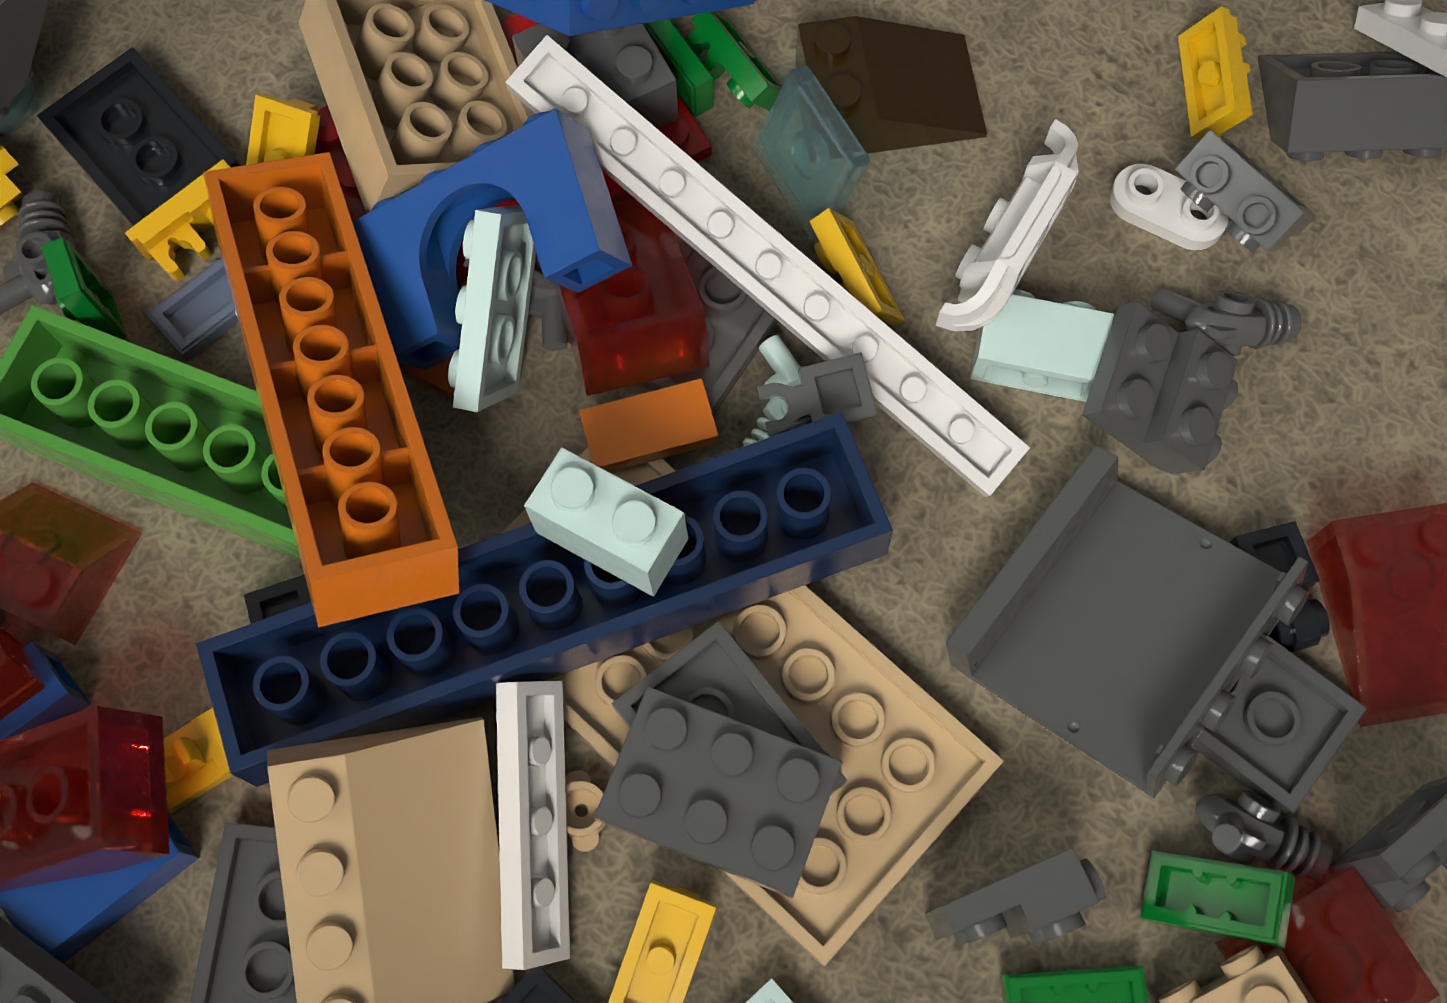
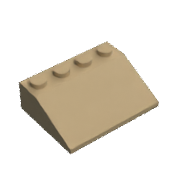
(411, 85)
(391, 866)

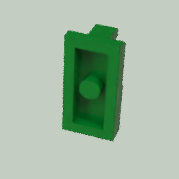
(730, 52)

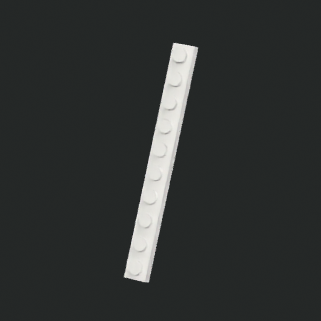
(770, 268)

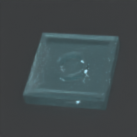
(809, 149)

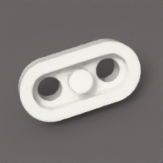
(1166, 209)

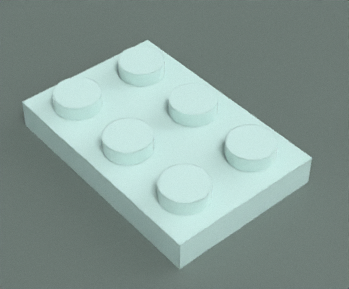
(492, 308)

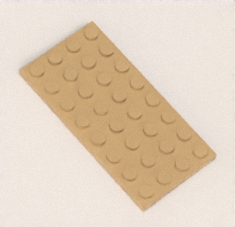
(899, 748)

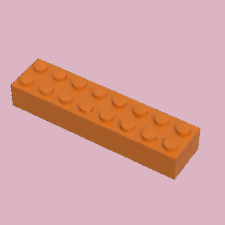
(331, 392)

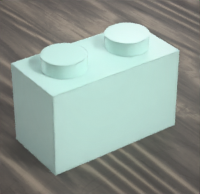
(1042, 346)
(607, 521)

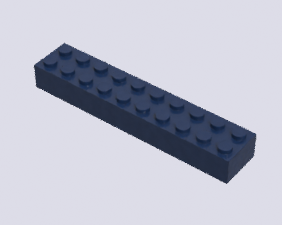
(537, 611)

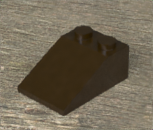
(894, 81)

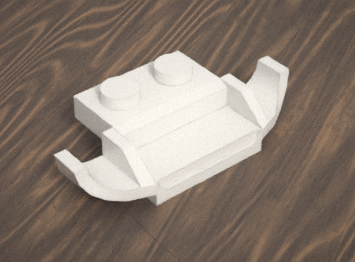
(1016, 235)

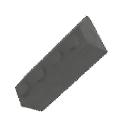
(1353, 104)

